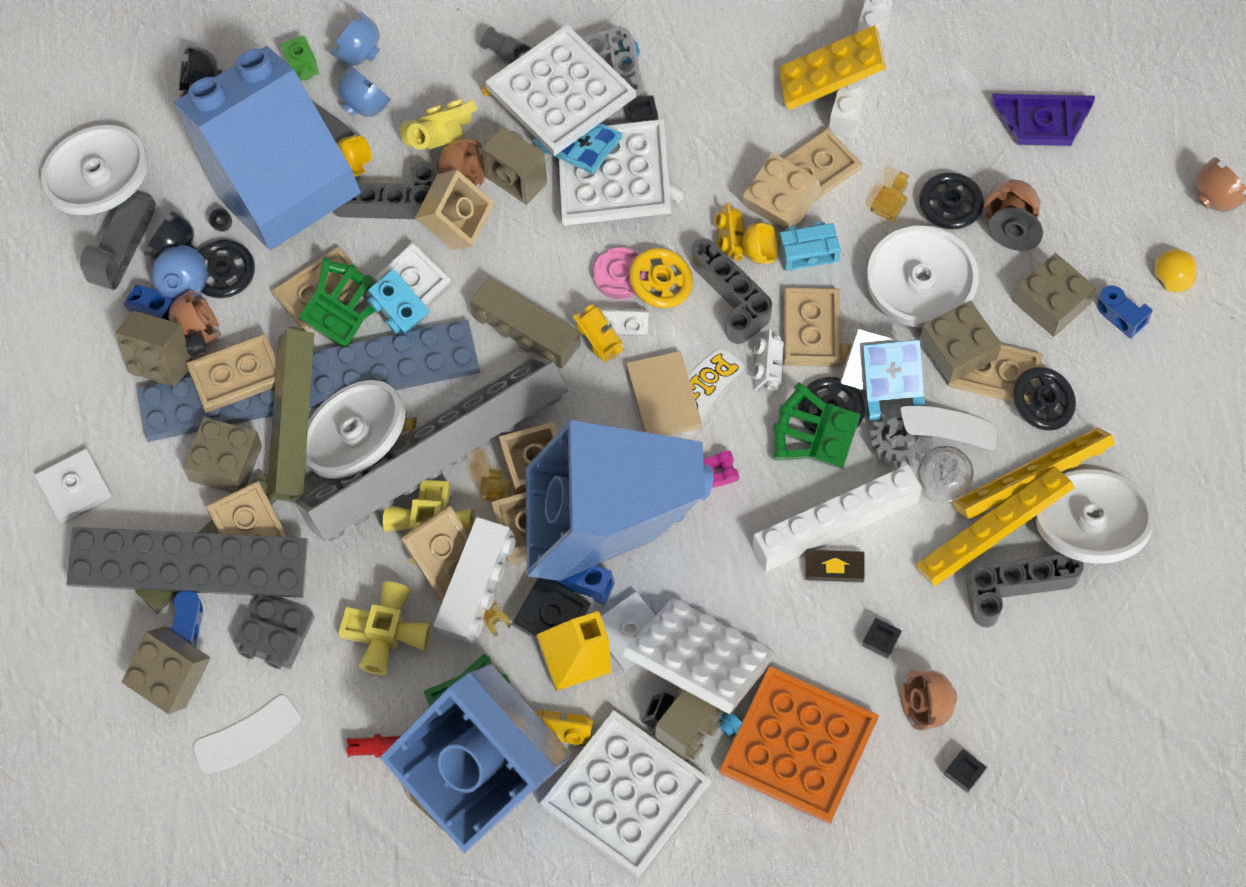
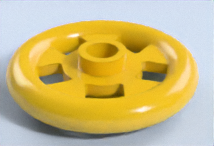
(668, 259)

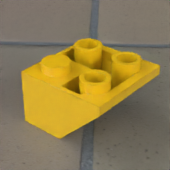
(576, 651)

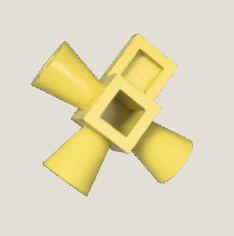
(439, 125)
(431, 500)
(383, 628)

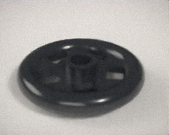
(952, 181)
(244, 274)
(834, 386)
(1029, 411)

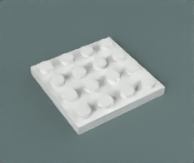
(560, 89)
(626, 184)
(699, 655)
(625, 794)

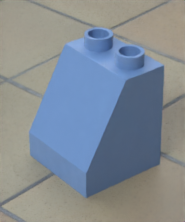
(266, 147)
(605, 494)
(475, 755)

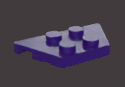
(1043, 118)

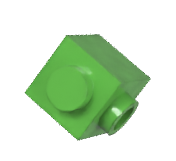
(300, 57)

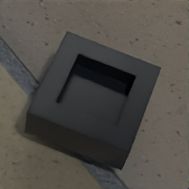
(642, 109)
(881, 638)
(657, 708)
(965, 770)

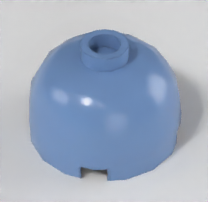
(358, 42)
(360, 94)
(178, 271)

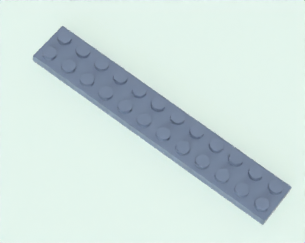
(396, 359)

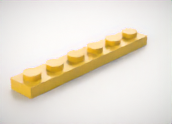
(1004, 487)
(994, 526)

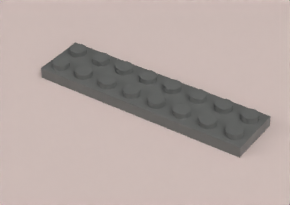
(187, 562)

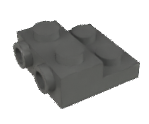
(273, 632)

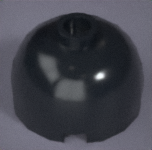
(199, 66)
(171, 234)

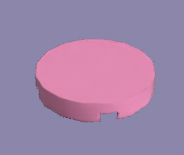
(612, 272)

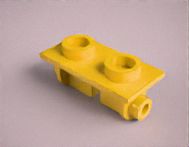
(728, 224)
(590, 324)
(573, 730)

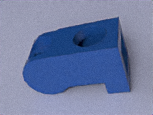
(148, 302)
(1122, 311)
(592, 582)
(187, 616)

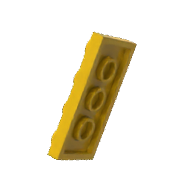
(832, 67)

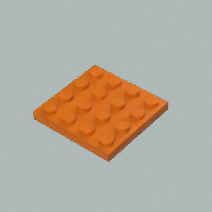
(799, 745)

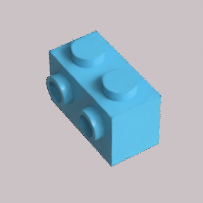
(397, 303)

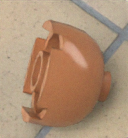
(464, 157)
(1219, 187)
(1012, 194)
(194, 316)
(928, 698)

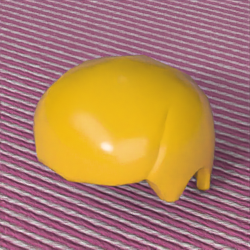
(356, 152)
(760, 243)
(1176, 270)

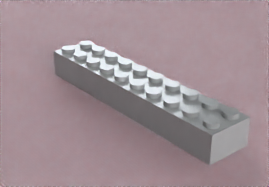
(433, 446)

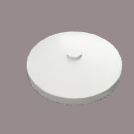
(94, 169)
(921, 274)
(354, 429)
(1099, 519)

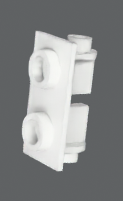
(627, 320)
(768, 350)

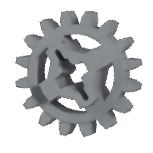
(898, 443)

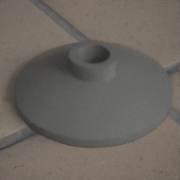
(1016, 229)

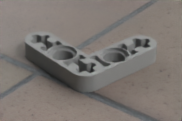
(610, 48)

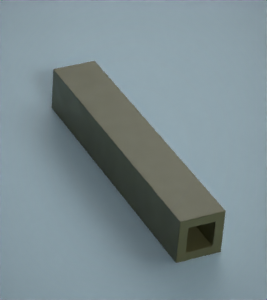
(290, 415)

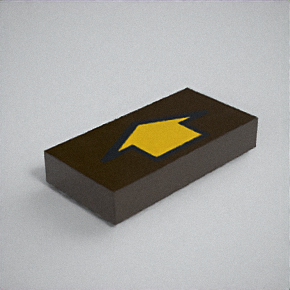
(834, 566)

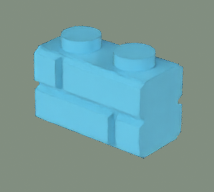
(809, 246)

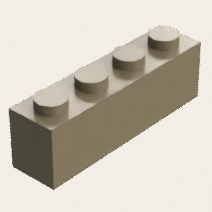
(524, 322)

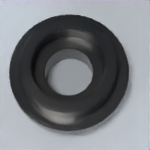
(196, 344)

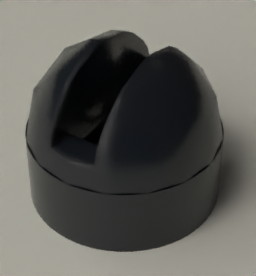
(223, 215)

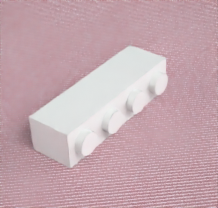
(474, 581)

